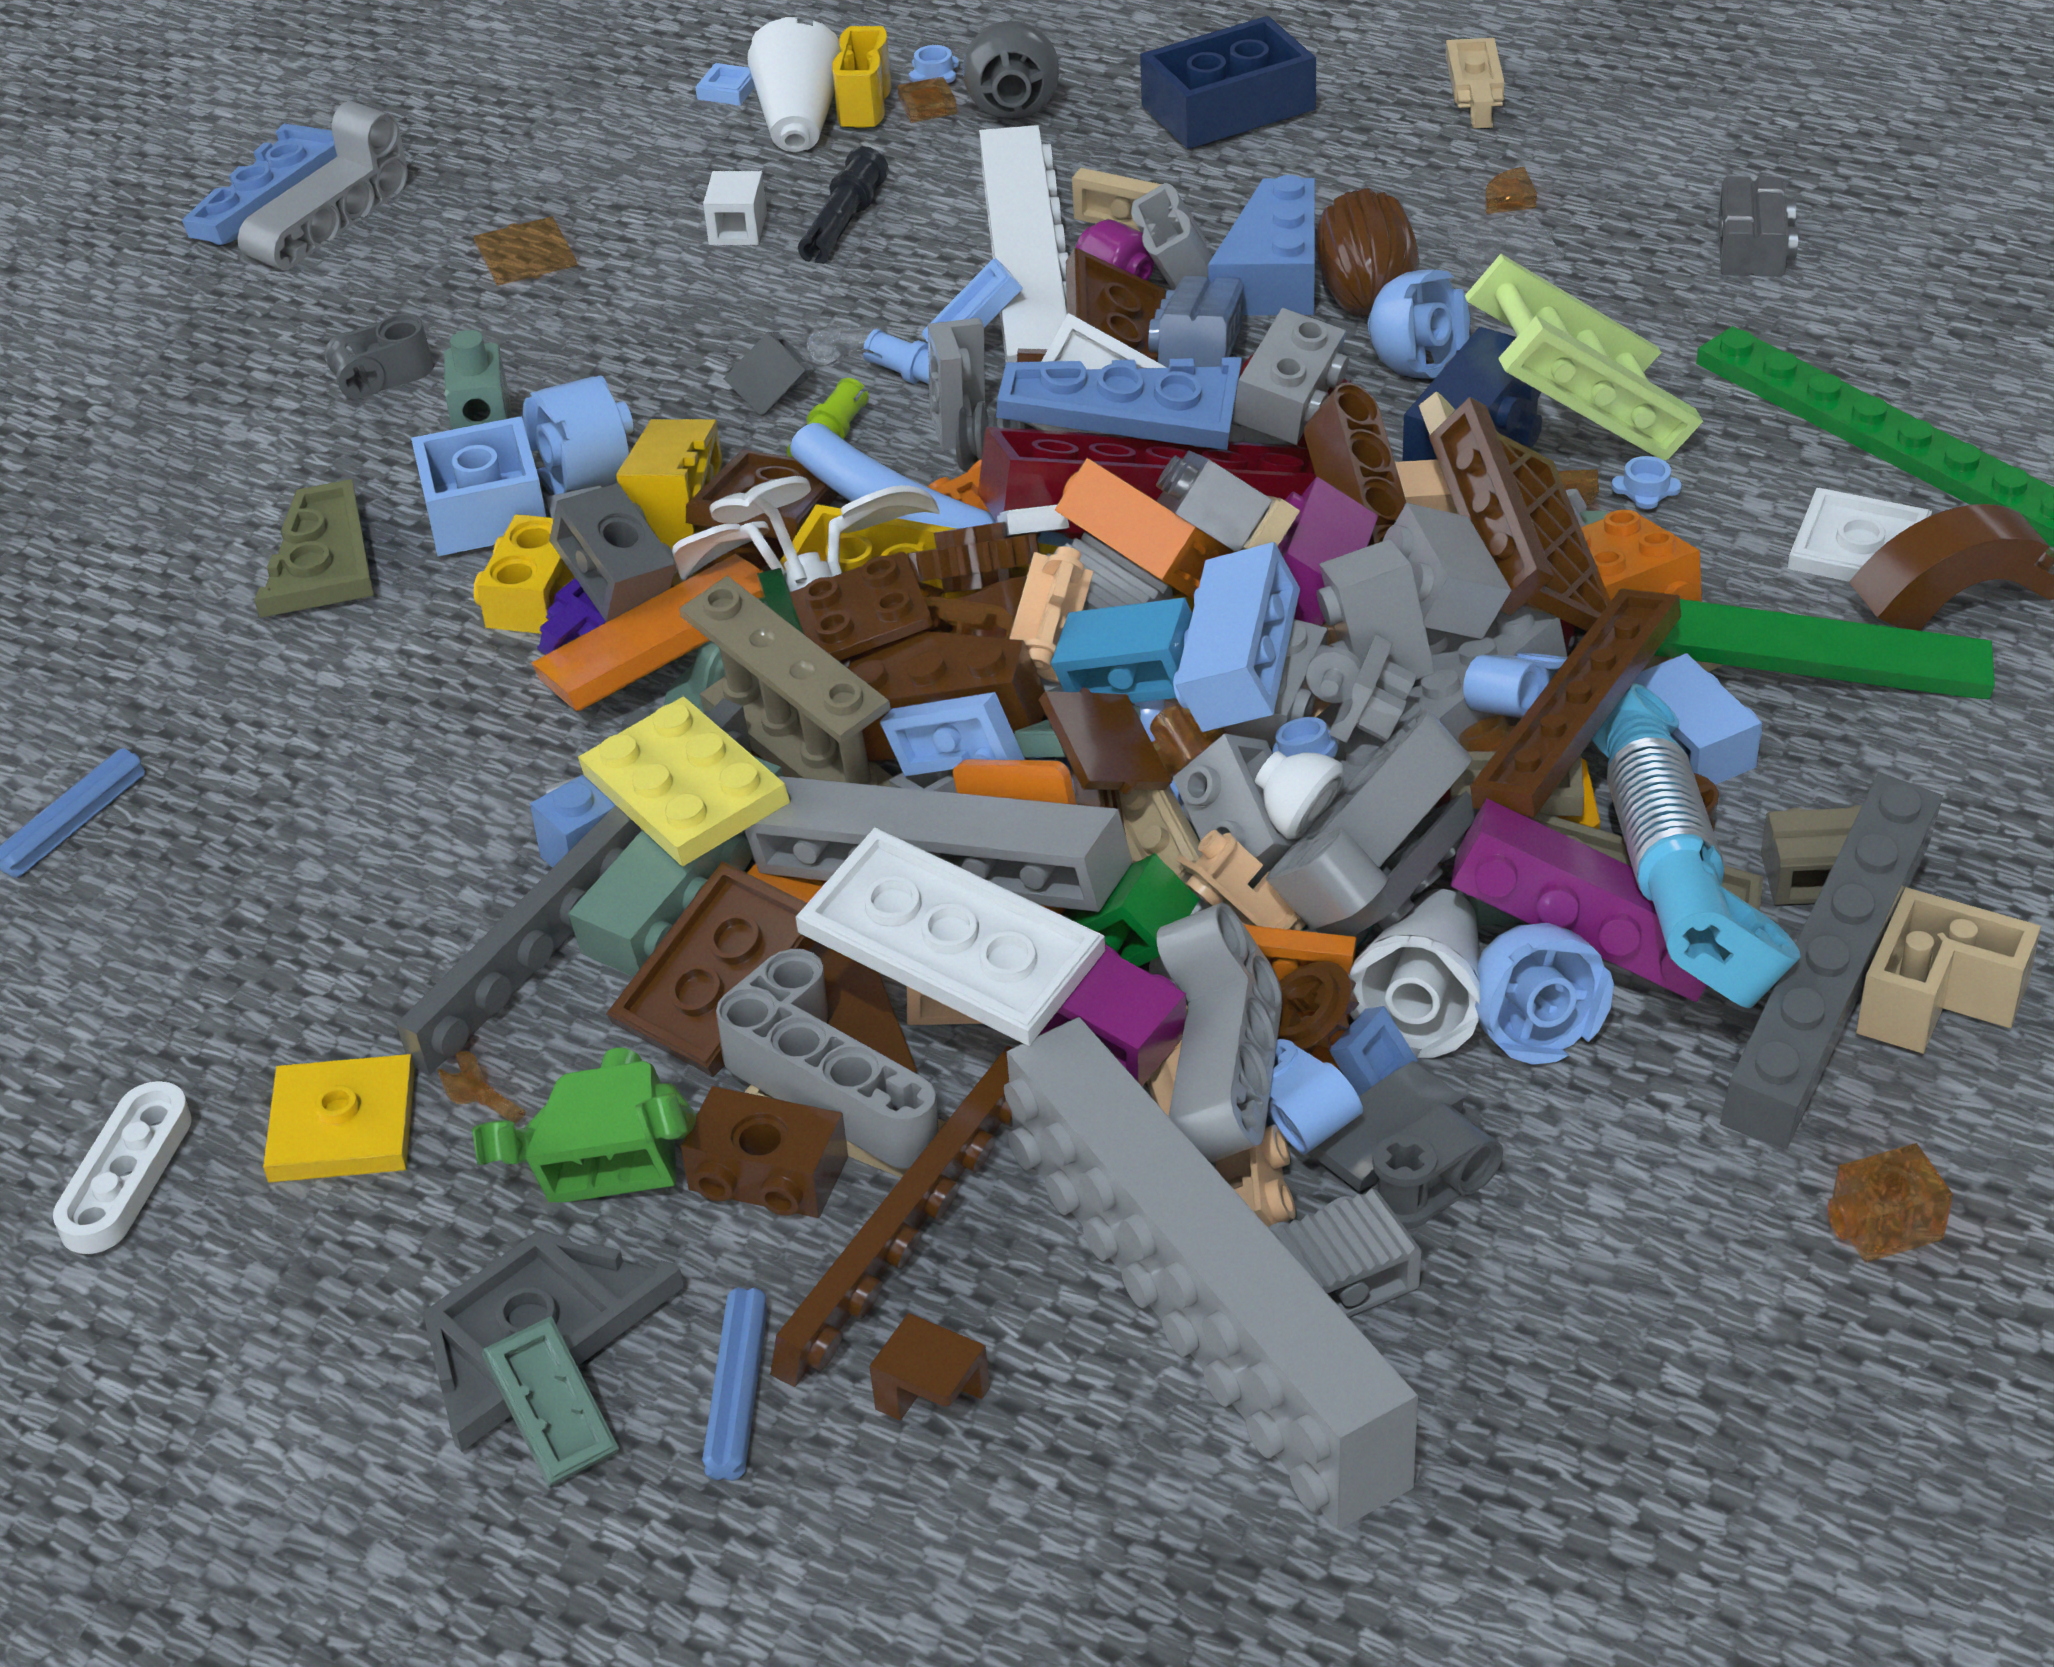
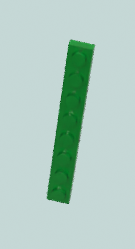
(1878, 427)

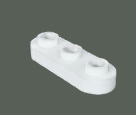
(98, 1201)

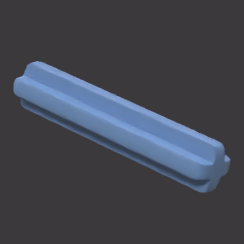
(69, 812)
(735, 1384)

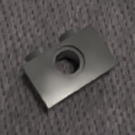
(611, 550)

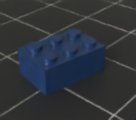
(1228, 81)
(1478, 375)

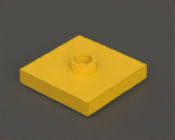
(339, 1118)

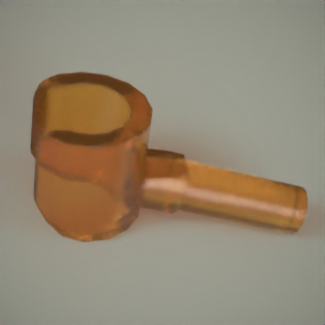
(471, 1087)

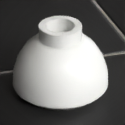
(1298, 789)

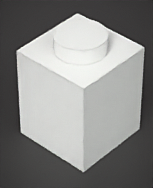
(735, 207)

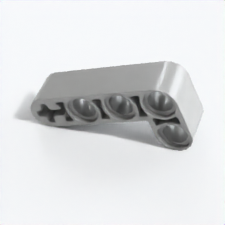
(331, 199)
(1338, 858)
(1227, 1031)
(781, 1043)

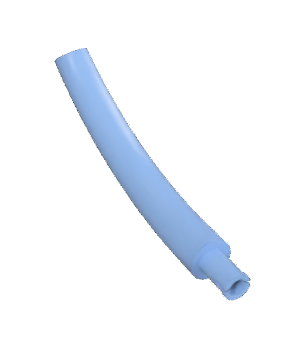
(857, 475)

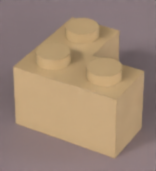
(1947, 959)

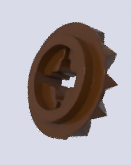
(1311, 988)

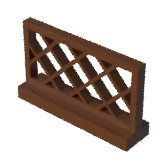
(1520, 516)

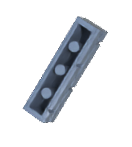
(1198, 321)

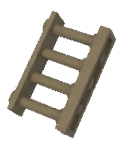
(795, 696)

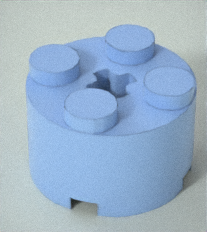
(577, 434)

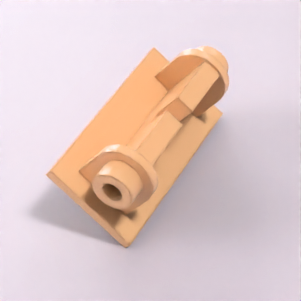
(1050, 591)
(1224, 877)
(1261, 1177)

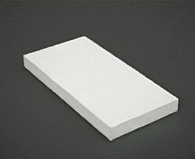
(951, 935)

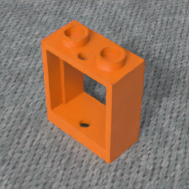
(1138, 527)

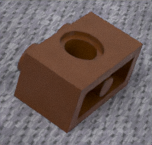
(765, 1152)

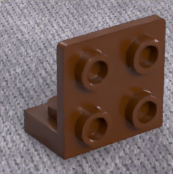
(862, 607)

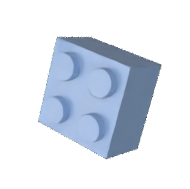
(477, 482)

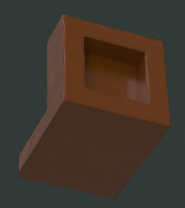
(928, 1364)

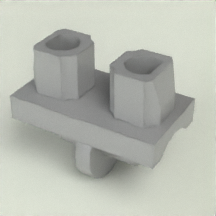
(1369, 692)

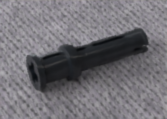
(849, 193)

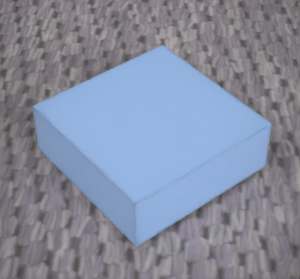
(725, 84)

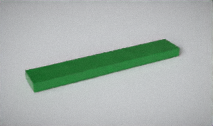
(1832, 649)

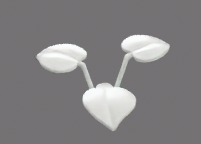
(765, 498)

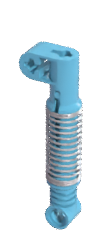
(1679, 857)

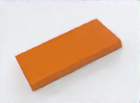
(635, 640)

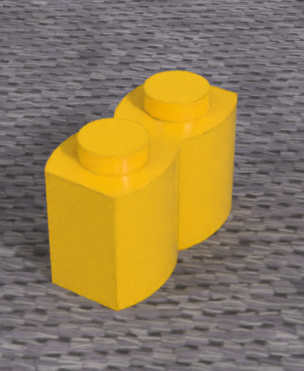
(861, 76)

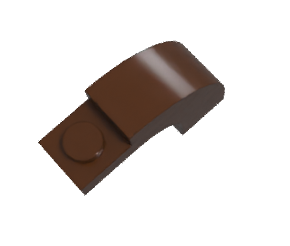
(1947, 554)

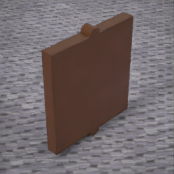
(1104, 741)

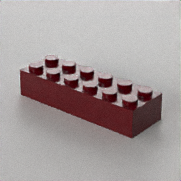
(1034, 465)

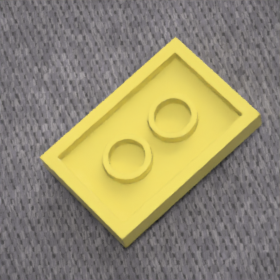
(683, 780)

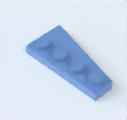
(276, 169)
(1145, 403)

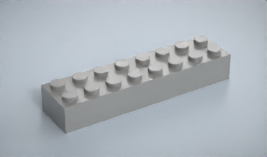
(1213, 1276)

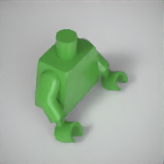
(597, 1133)

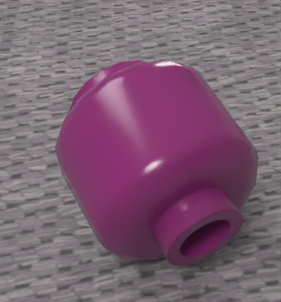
(1118, 246)

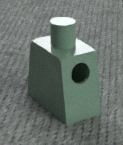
(474, 380)

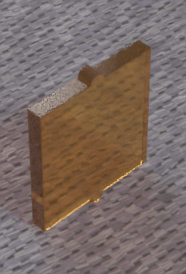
(524, 251)

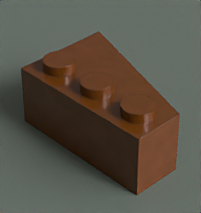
(947, 667)

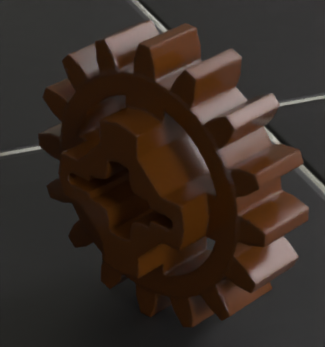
(973, 556)

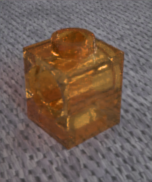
(1889, 1203)

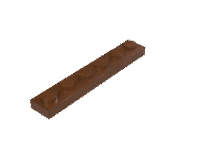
(1576, 702)
(893, 1229)

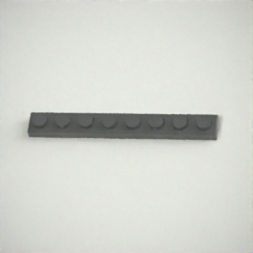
(525, 936)

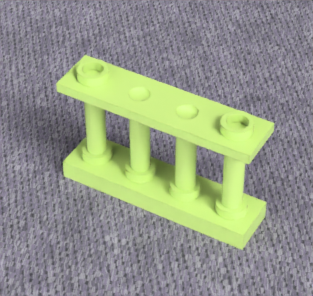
(1582, 358)

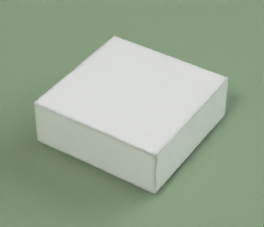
(1032, 520)

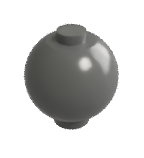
(1011, 70)

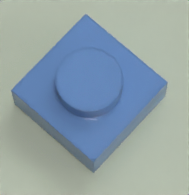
(1371, 1049)

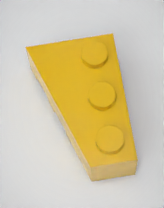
(668, 469)

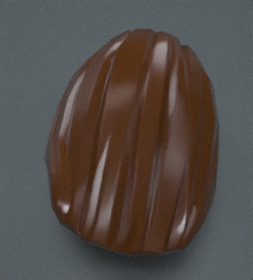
(1364, 246)

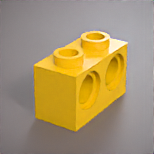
(521, 577)

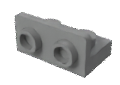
(954, 374)

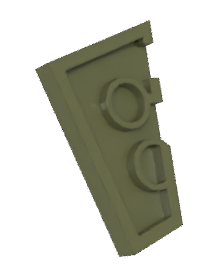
(320, 553)

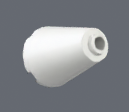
(794, 79)
(1425, 973)

